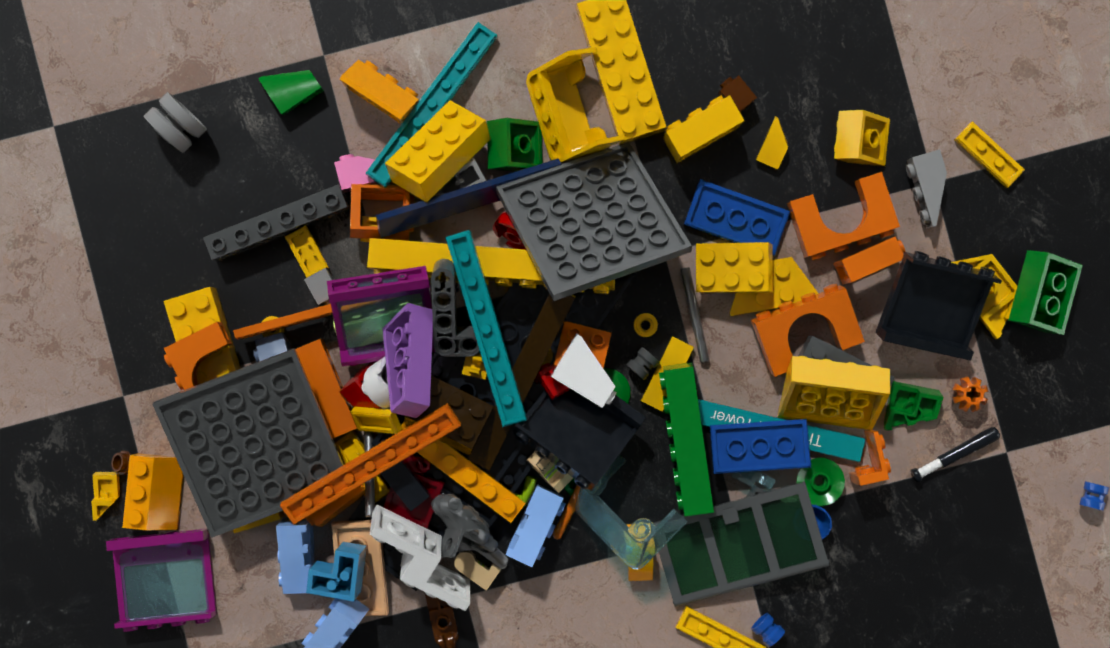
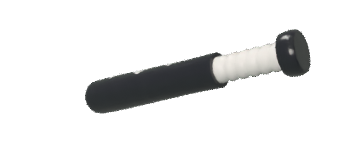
(966, 448)

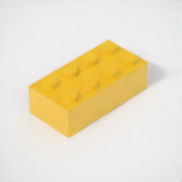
(438, 151)

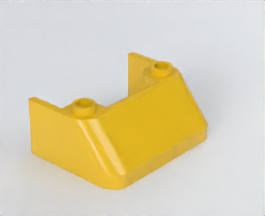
(561, 109)

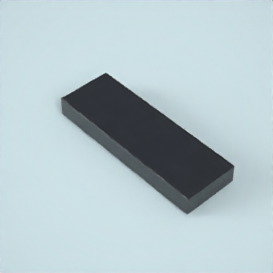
(405, 484)

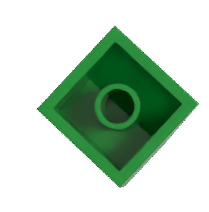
(514, 144)

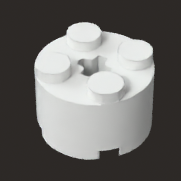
(376, 384)

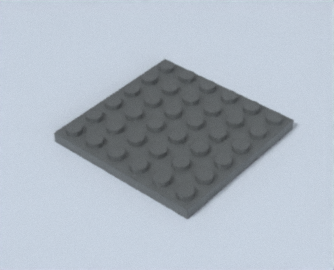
(592, 220)
(248, 440)

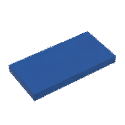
(735, 216)
(760, 446)

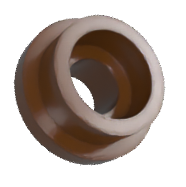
(120, 462)

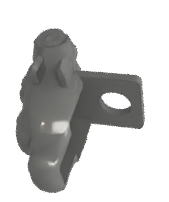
(462, 526)

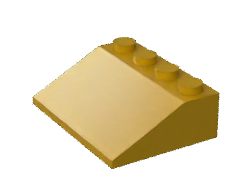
(834, 392)

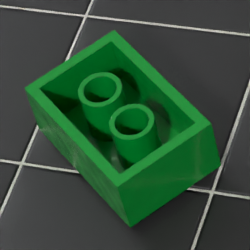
(1045, 292)

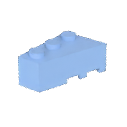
(535, 526)
(295, 554)
(337, 626)

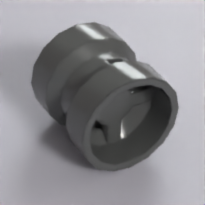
(643, 363)

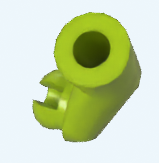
(527, 489)

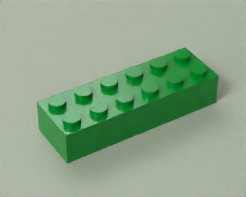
(688, 444)

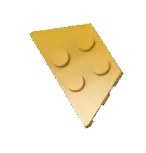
(788, 285)
(1000, 298)

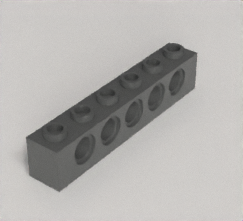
(276, 223)

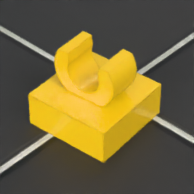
(474, 367)

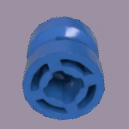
(1094, 501)
(768, 630)

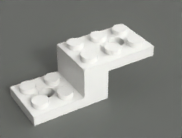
(420, 558)

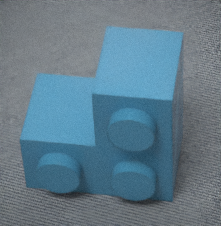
(343, 577)

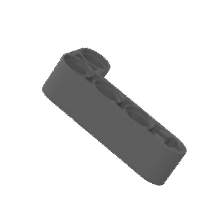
(448, 308)

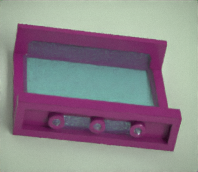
(367, 304)
(163, 579)

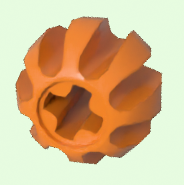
(970, 386)

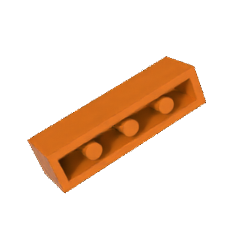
(326, 387)

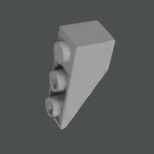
(929, 180)

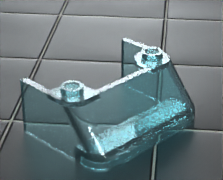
(632, 544)

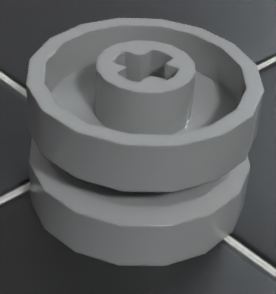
(173, 124)

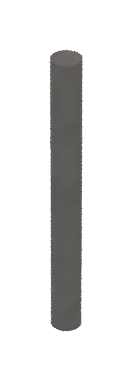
(694, 314)
(369, 485)

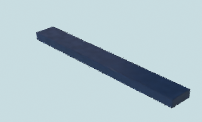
(450, 203)

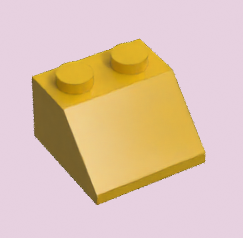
(861, 137)

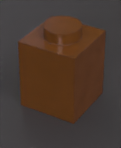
(739, 92)

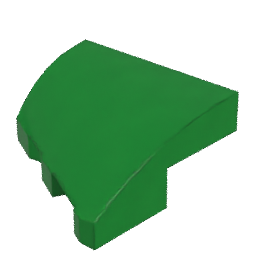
(291, 89)
(911, 404)

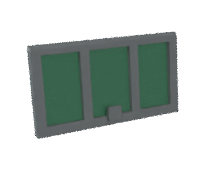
(744, 545)

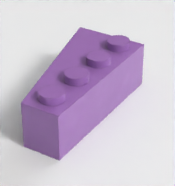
(409, 359)

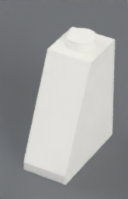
(584, 374)

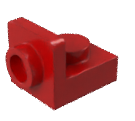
(552, 386)

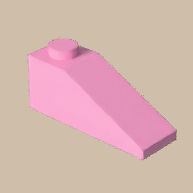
(353, 171)

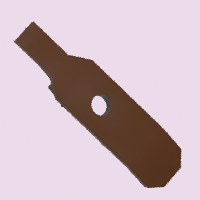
(446, 635)

